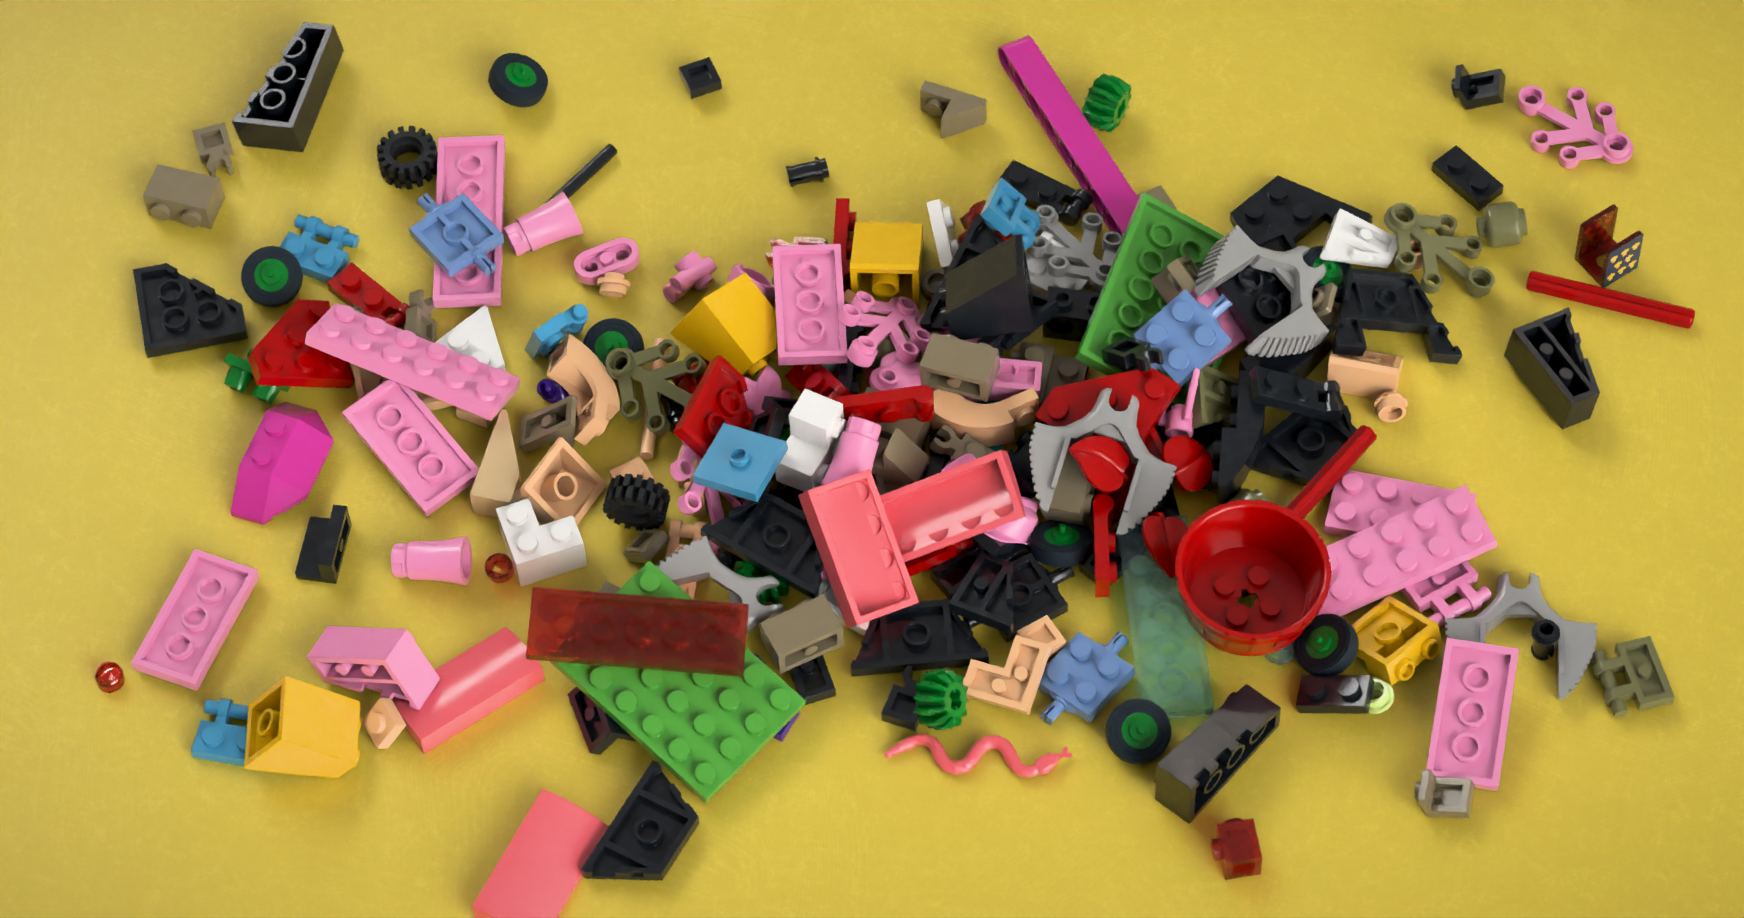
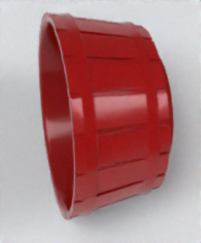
(1258, 551)

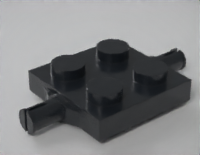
(1034, 593)

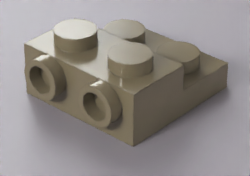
(1055, 369)

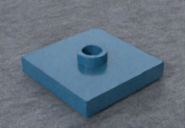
(740, 462)

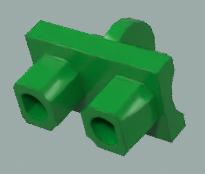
(240, 375)

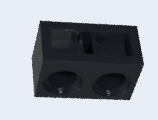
(1074, 313)

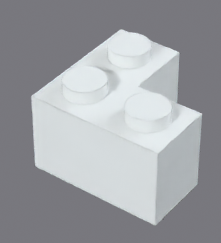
(814, 437)
(536, 549)

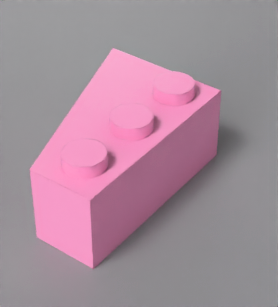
(375, 660)

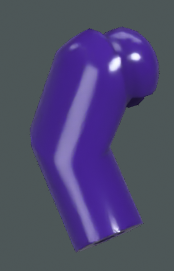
(551, 391)

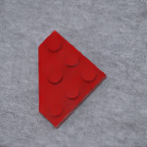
(285, 359)
(1075, 400)
(714, 402)

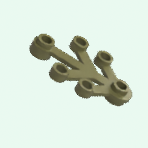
(1405, 223)
(652, 381)

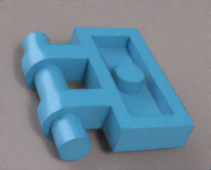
(1007, 213)
(316, 258)
(550, 334)
(218, 739)

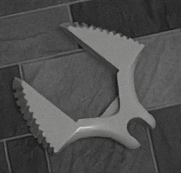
(1297, 331)
(1150, 475)
(699, 562)
(1575, 641)

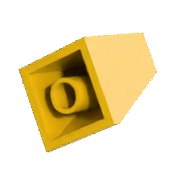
(887, 260)
(733, 324)
(302, 731)

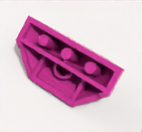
(280, 463)

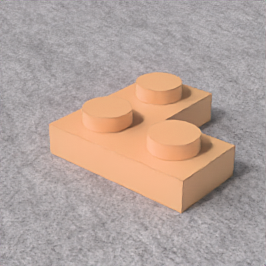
(1016, 683)

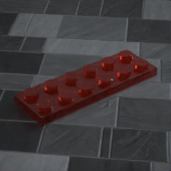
(637, 631)

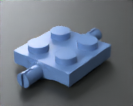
(456, 235)
(1186, 335)
(1085, 677)

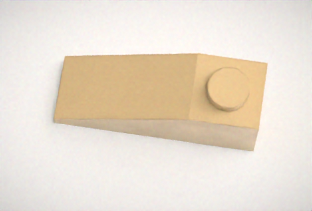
(498, 475)

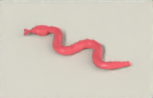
(1042, 765)

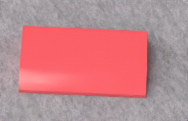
(954, 505)
(858, 548)
(471, 689)
(541, 861)

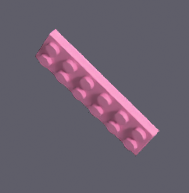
(478, 170)
(413, 361)
(1405, 550)

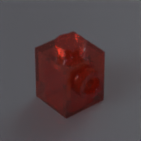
(1237, 848)

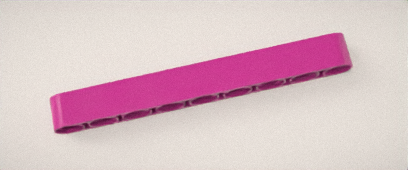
(1069, 132)

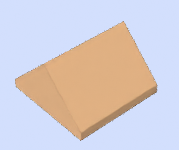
(1365, 374)
(562, 485)

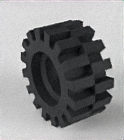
(403, 143)
(636, 502)

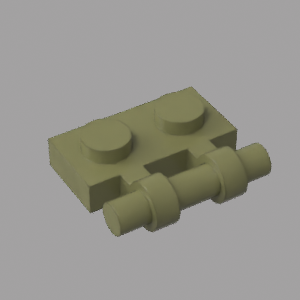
(1643, 673)

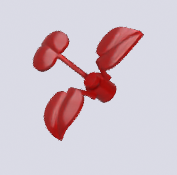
(1104, 465)

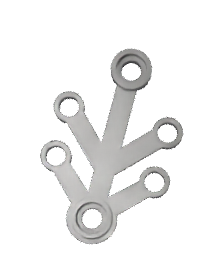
(1073, 250)

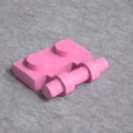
(1435, 589)

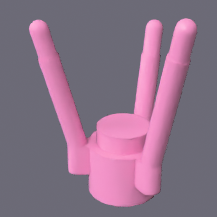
(1179, 419)

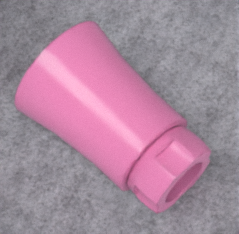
(543, 226)
(855, 449)
(433, 560)

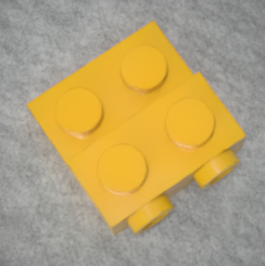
(1395, 640)

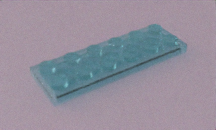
(1165, 646)

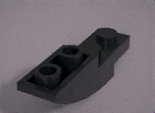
(1239, 442)

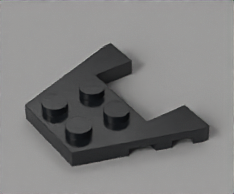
(1288, 205)
(1388, 304)

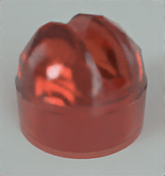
(502, 562)
(109, 677)

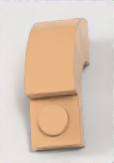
(585, 378)
(987, 423)

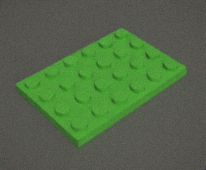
(1128, 298)
(688, 721)

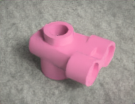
(692, 273)

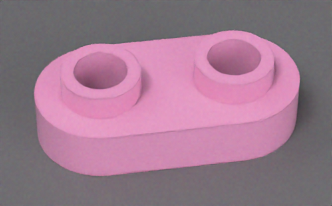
(606, 259)

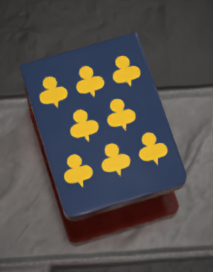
(1597, 239)

